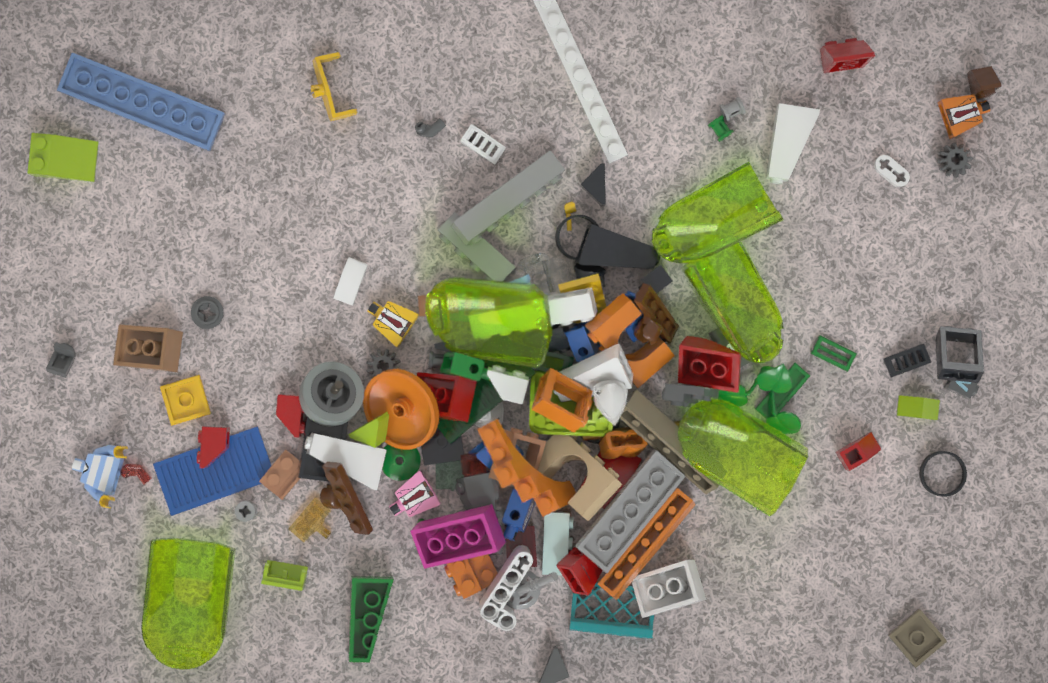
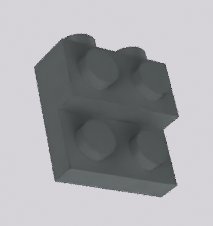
(685, 395)

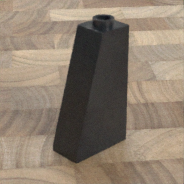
(611, 249)

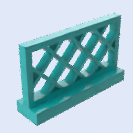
(607, 627)

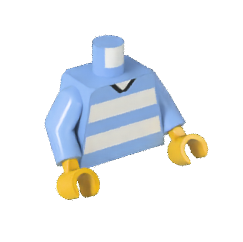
(101, 472)

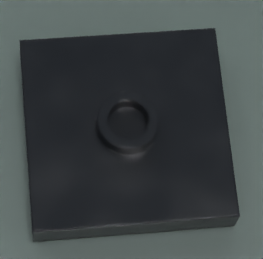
(439, 450)

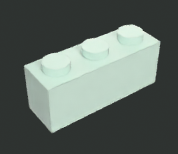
(556, 540)

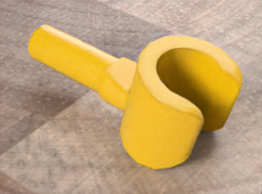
(569, 208)

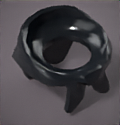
(584, 271)

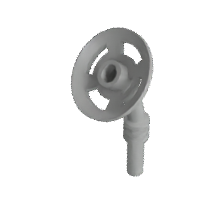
(531, 587)

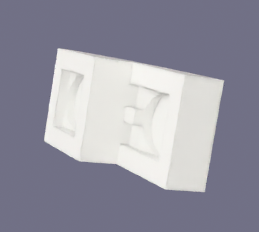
(350, 281)

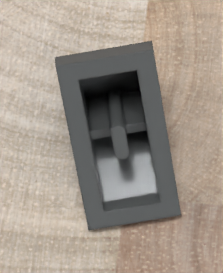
(555, 668)

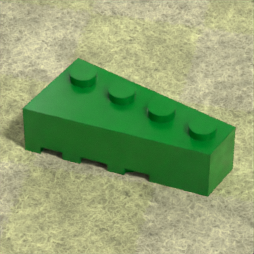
(367, 608)

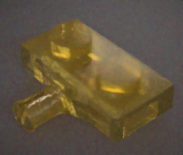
(311, 521)

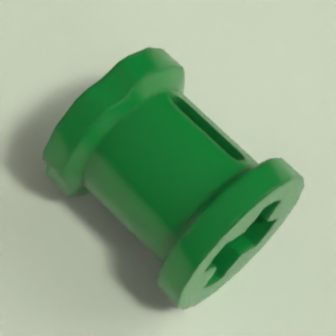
(720, 128)

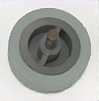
(331, 394)

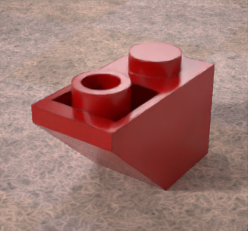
(291, 414)
(213, 444)
(858, 451)

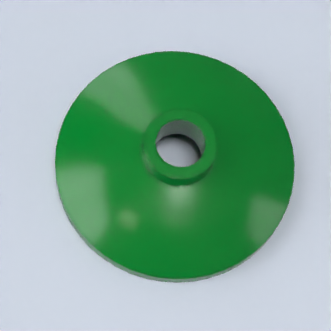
(404, 471)

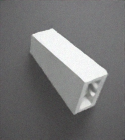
(789, 137)
(603, 366)
(359, 460)

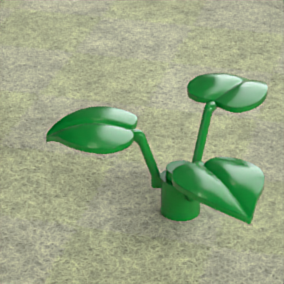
(772, 380)

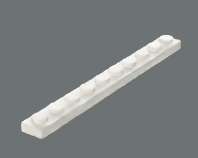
(581, 79)

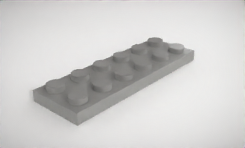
(630, 511)

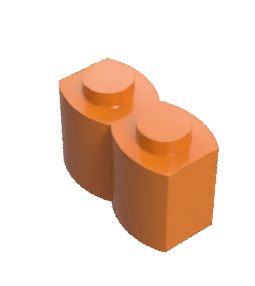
(621, 444)

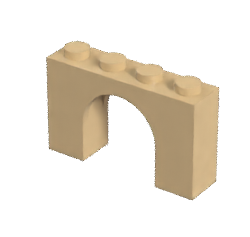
(599, 483)

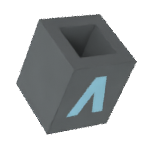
(961, 388)

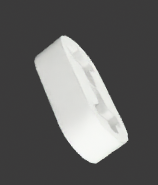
(894, 166)

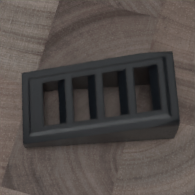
(924, 354)

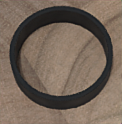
(559, 229)
(964, 473)

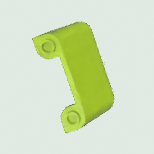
(596, 425)

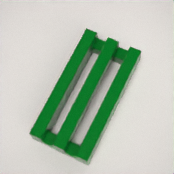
(849, 361)

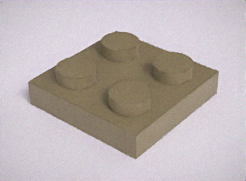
(917, 638)

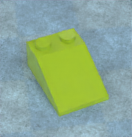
(62, 157)

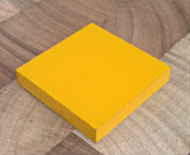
(185, 400)

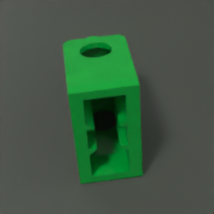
(459, 365)

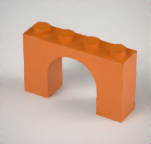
(609, 325)

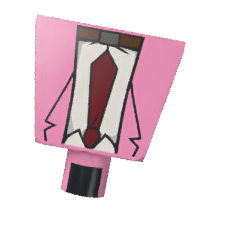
(415, 496)

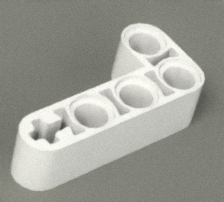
(510, 584)

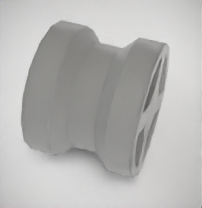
(250, 511)

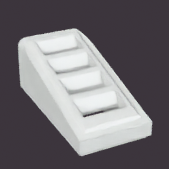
(465, 140)

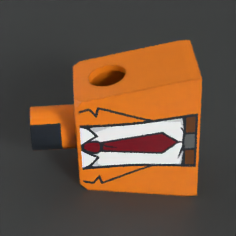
(962, 113)

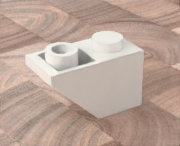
(509, 385)

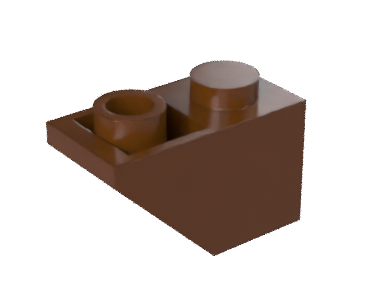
(983, 82)

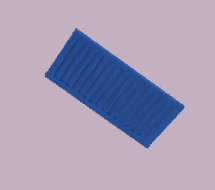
(236, 470)

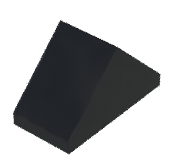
(595, 185)

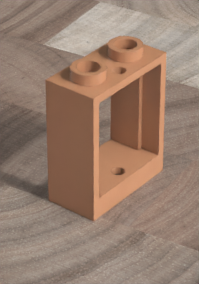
(534, 450)

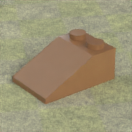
(148, 348)

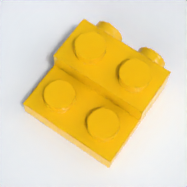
(583, 283)

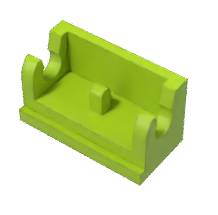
(284, 575)

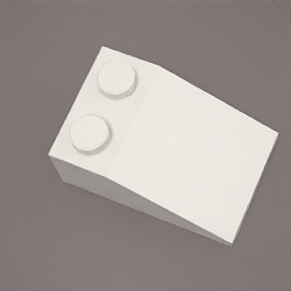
(668, 588)

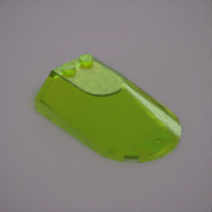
(715, 217)
(738, 302)
(491, 319)
(741, 453)
(186, 600)

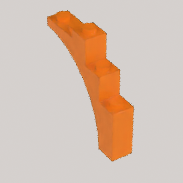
(514, 469)

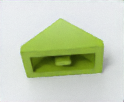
(918, 407)
(373, 432)

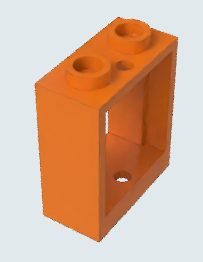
(581, 395)

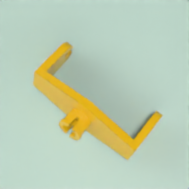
(322, 88)

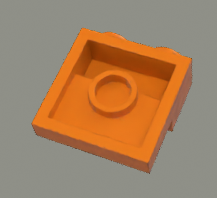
(471, 574)

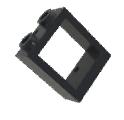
(954, 370)

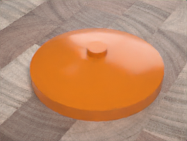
(409, 405)

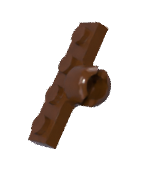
(656, 319)
(342, 496)

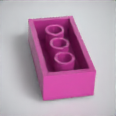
(458, 536)

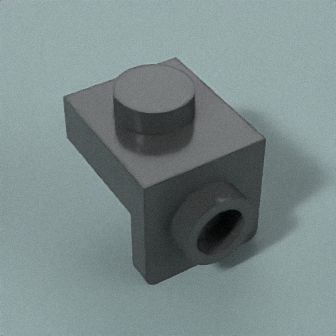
(61, 359)

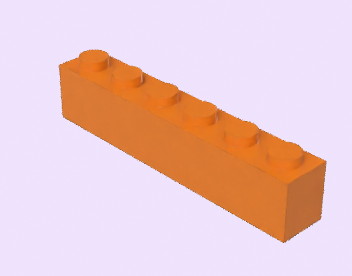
(647, 543)

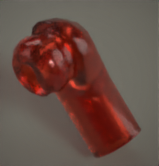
(135, 470)

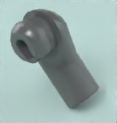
(429, 130)

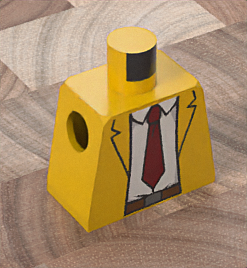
(393, 321)

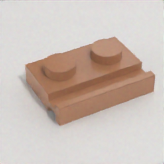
(282, 475)

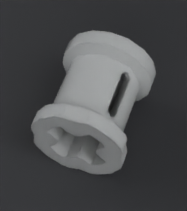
(732, 109)

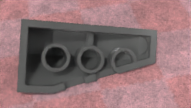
(478, 492)

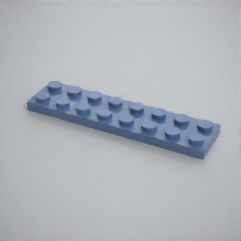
(141, 101)

